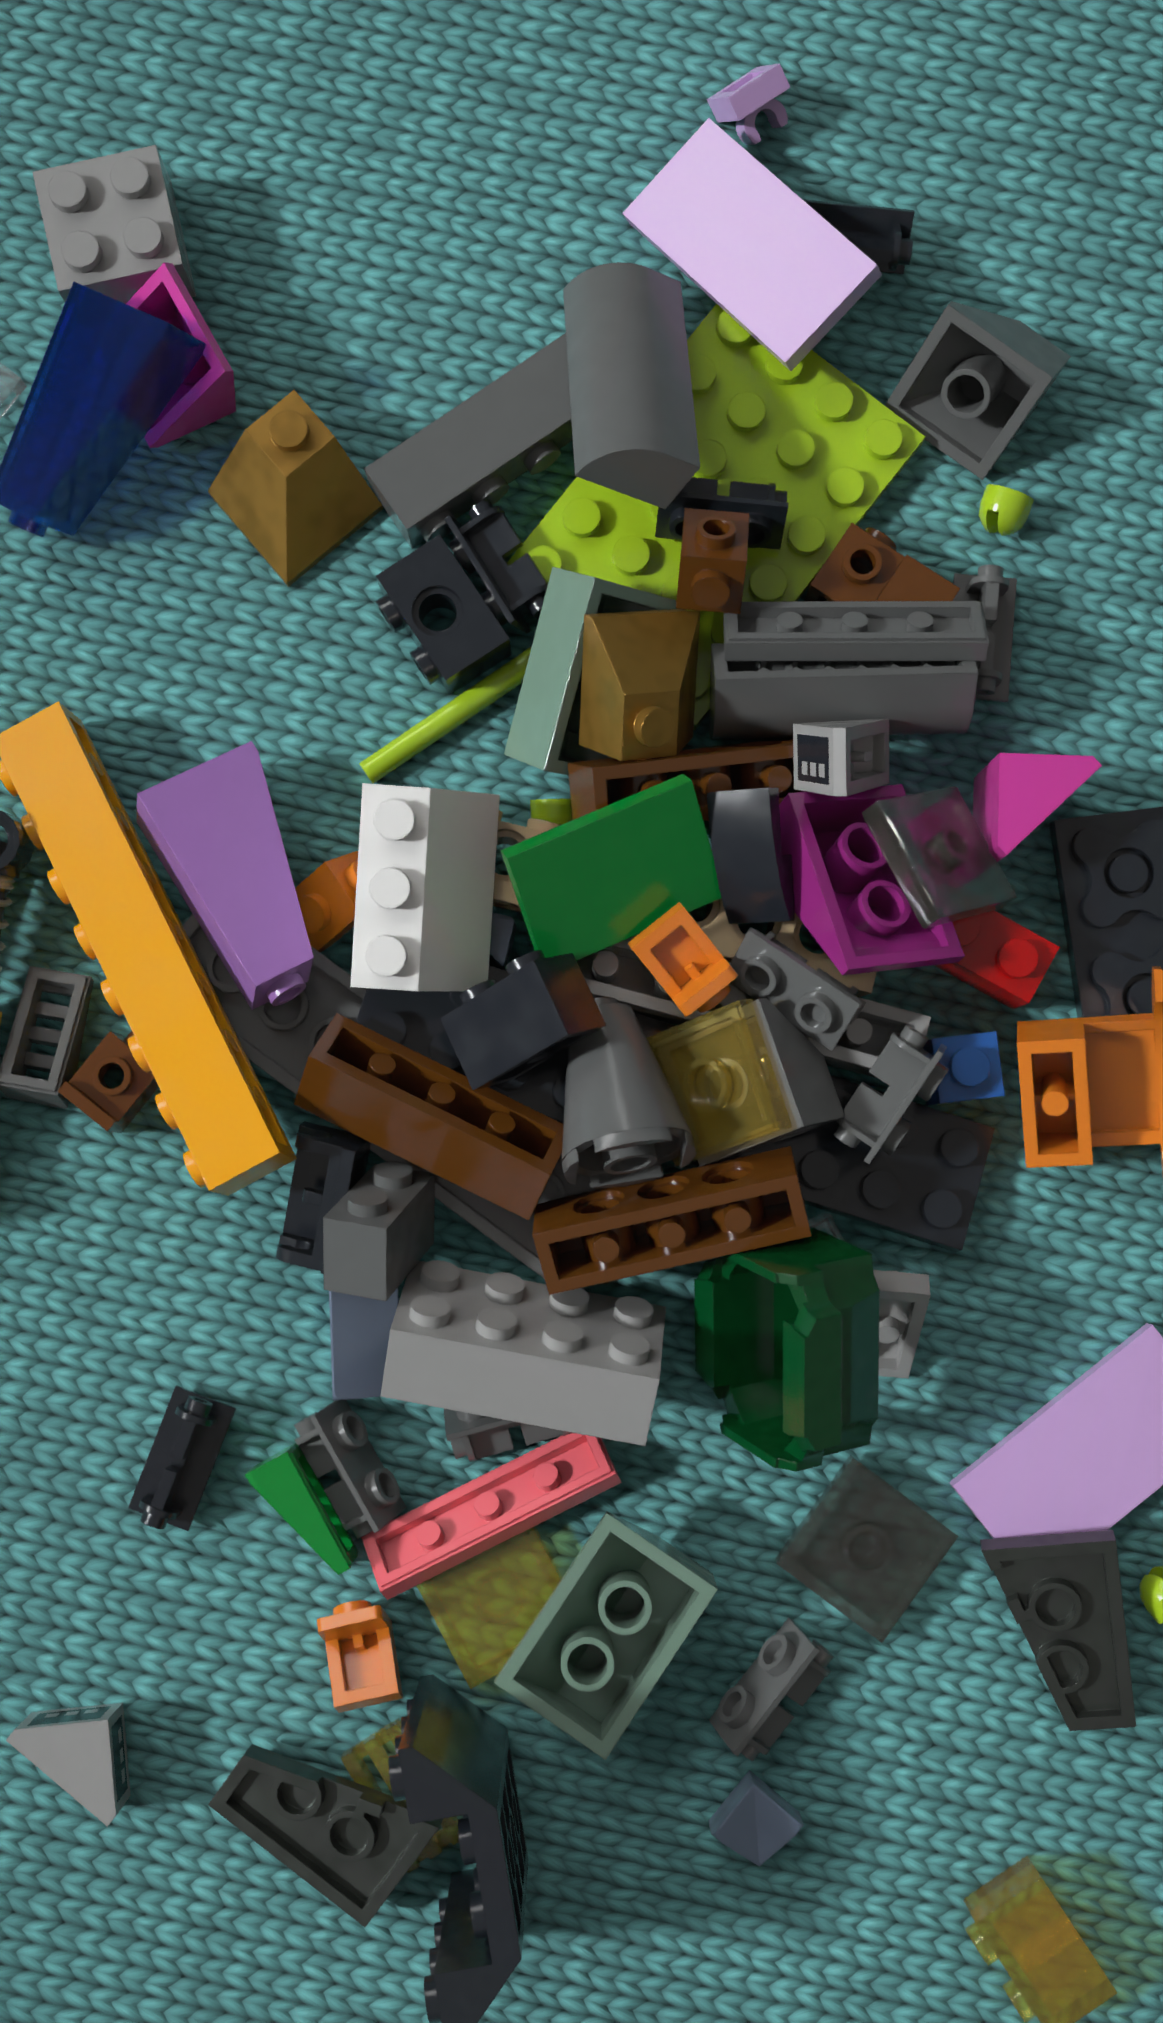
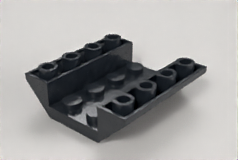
(453, 1765)

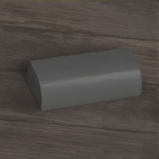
(630, 382)
(771, 696)

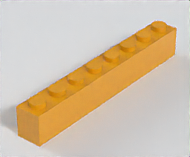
(143, 953)

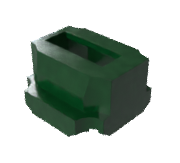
(791, 1347)

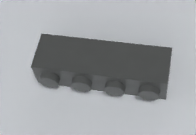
(477, 447)

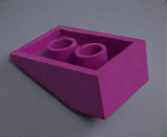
(849, 890)

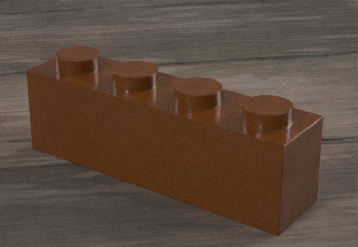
(430, 1115)

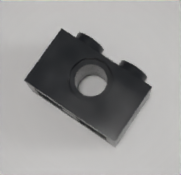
(434, 580)

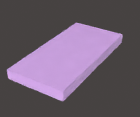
(751, 244)
(1081, 1454)

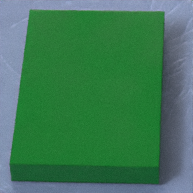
(614, 870)

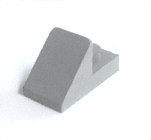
(901, 1318)

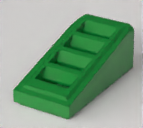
(300, 1500)

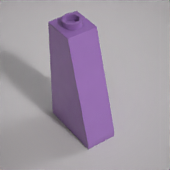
(231, 867)

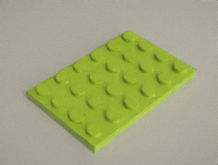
(753, 425)

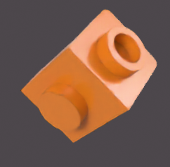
(329, 900)
(684, 961)
(360, 1655)

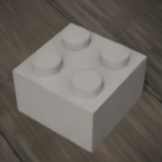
(112, 222)

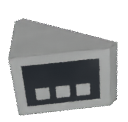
(841, 756)
(81, 1753)

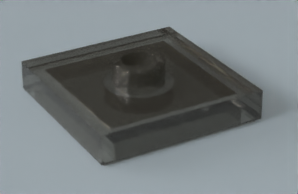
(938, 856)
(866, 1548)

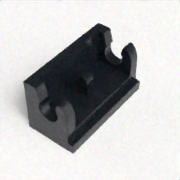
(324, 1171)

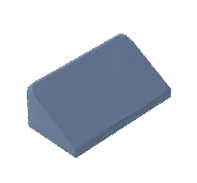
(359, 1343)

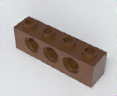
(710, 768)
(670, 1220)

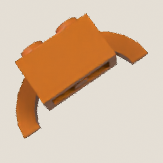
(1091, 1083)

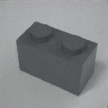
(379, 1231)

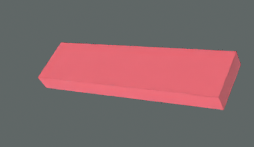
(488, 1511)

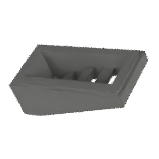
(25, 1032)

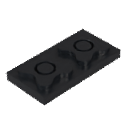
(1111, 907)

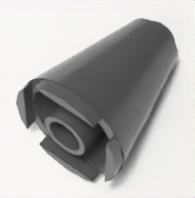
(620, 1107)

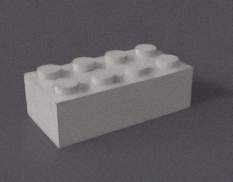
(524, 1354)

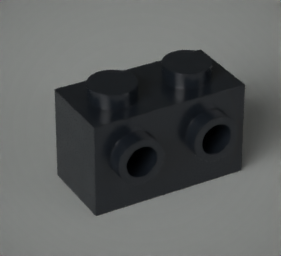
(521, 1018)

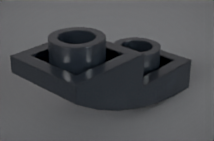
(749, 857)

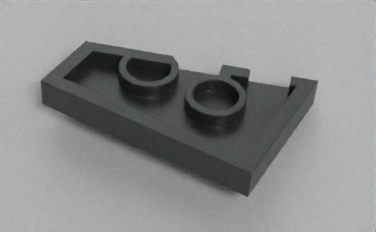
(1073, 1617)
(324, 1828)

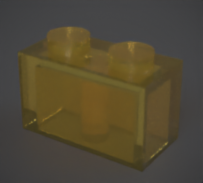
(1037, 1946)

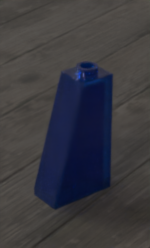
(89, 408)

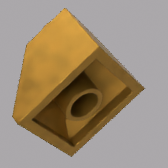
(293, 489)
(639, 682)

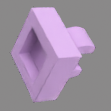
(749, 96)

